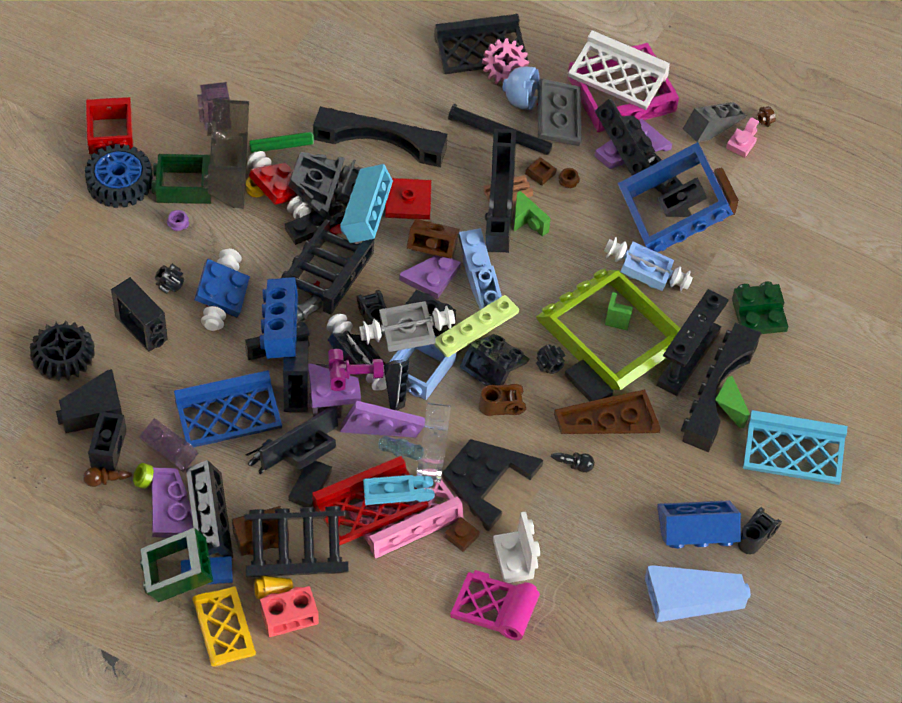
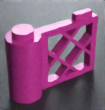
(515, 608)

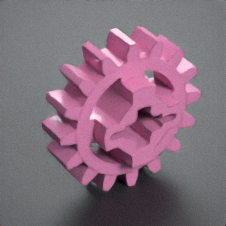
(496, 62)

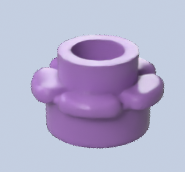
(178, 220)

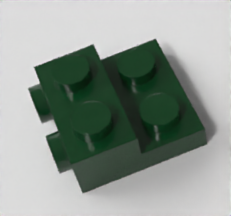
(760, 307)

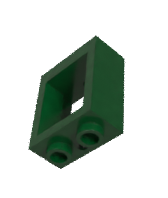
(180, 164)
(199, 560)

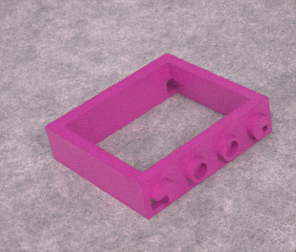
(659, 106)

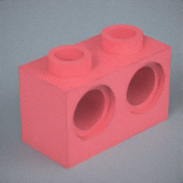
(291, 616)

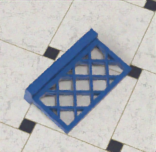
(218, 392)

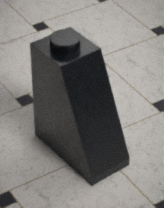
(296, 379)
(82, 407)

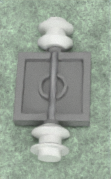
(407, 326)

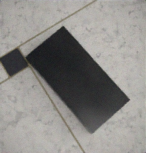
(588, 381)
(310, 480)

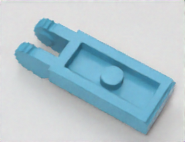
(398, 489)

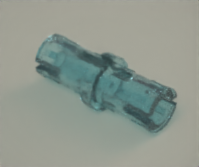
(401, 447)

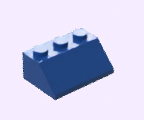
(699, 523)

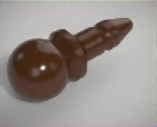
(94, 477)

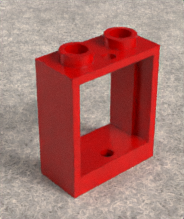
(97, 110)

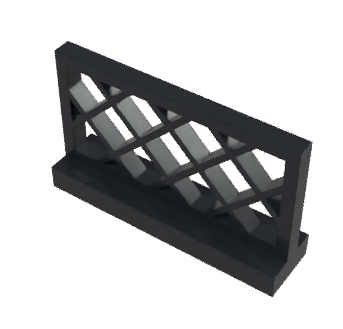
(477, 30)

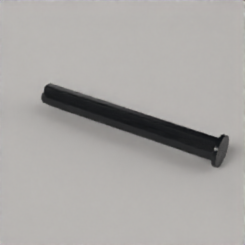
(489, 125)

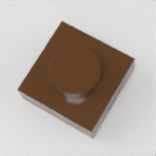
(462, 534)

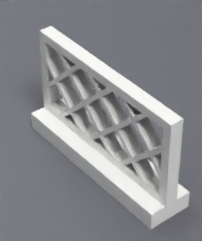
(627, 58)

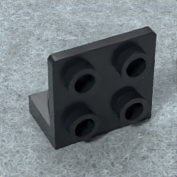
(492, 360)

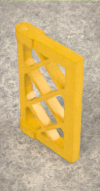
(215, 599)

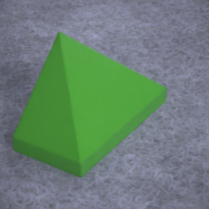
(733, 403)

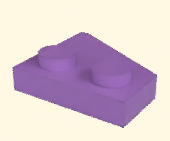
(431, 275)
(321, 390)

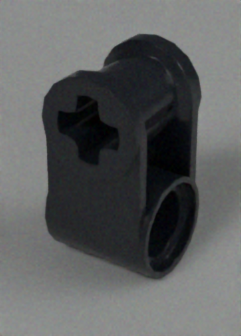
(370, 305)
(760, 528)

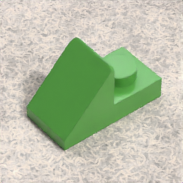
(530, 213)

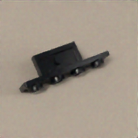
(626, 136)
(302, 443)

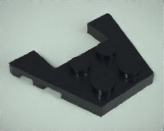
(477, 471)

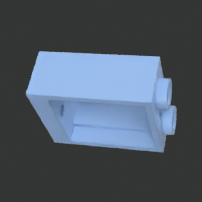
(417, 387)

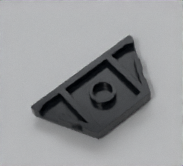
(315, 180)

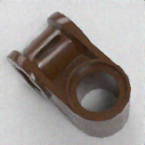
(502, 400)

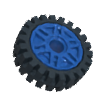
(118, 176)

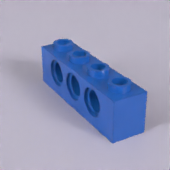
(280, 318)

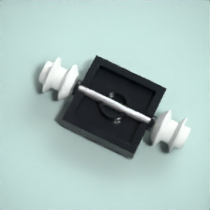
(353, 347)

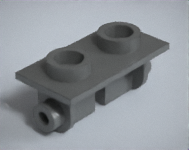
(344, 188)

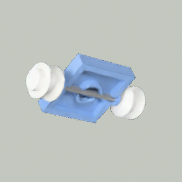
(647, 265)

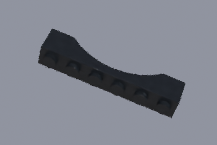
(338, 126)
(501, 192)
(705, 422)

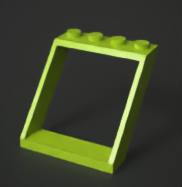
(640, 301)

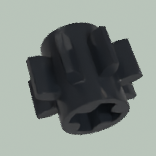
(169, 278)
(550, 359)

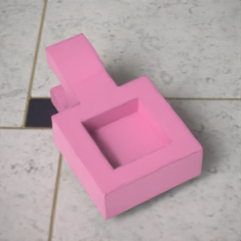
(743, 141)

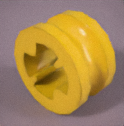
(253, 191)

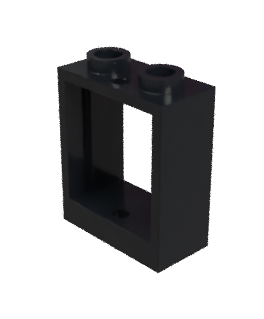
(139, 314)

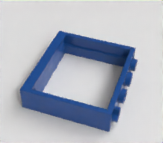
(662, 172)

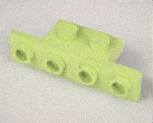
(476, 326)

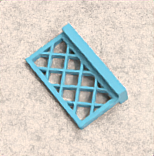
(792, 428)

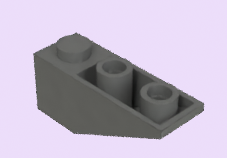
(712, 120)

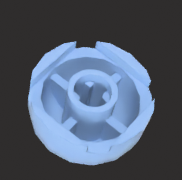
(521, 87)

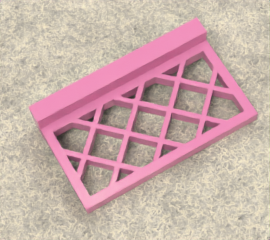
(414, 526)

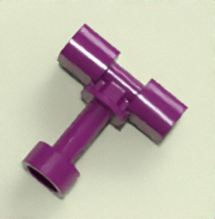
(341, 369)

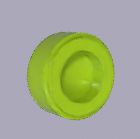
(143, 475)

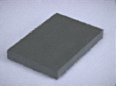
(559, 112)

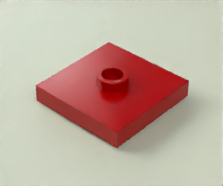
(409, 199)

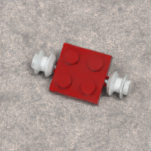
(274, 182)

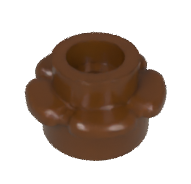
(766, 116)
(569, 178)

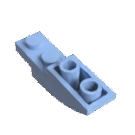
(478, 267)

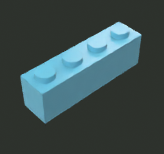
(366, 203)

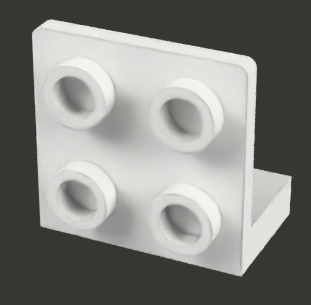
(517, 552)

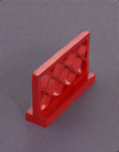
(350, 488)

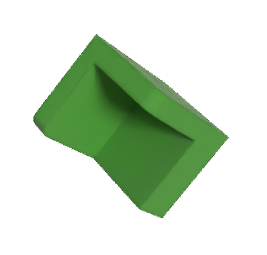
(618, 314)

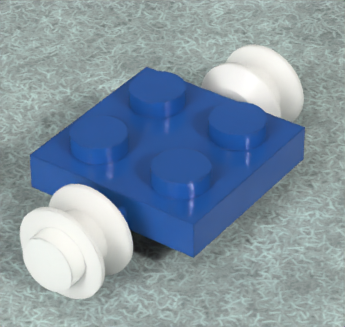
(221, 289)

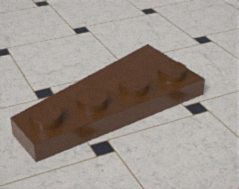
(612, 415)

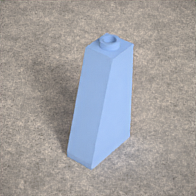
(691, 592)

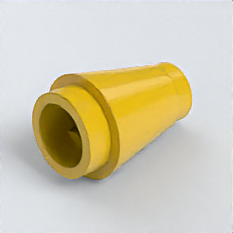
(268, 585)

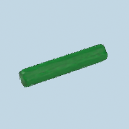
(281, 142)

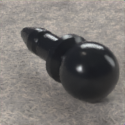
(583, 462)

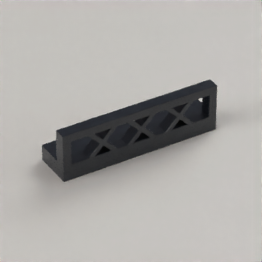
(209, 507)

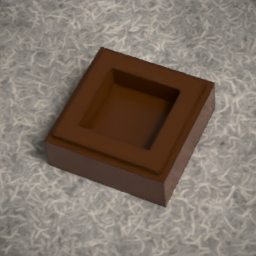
(540, 171)

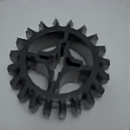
(47, 352)

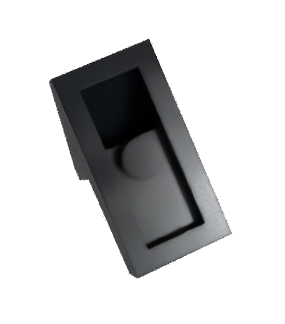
(679, 200)

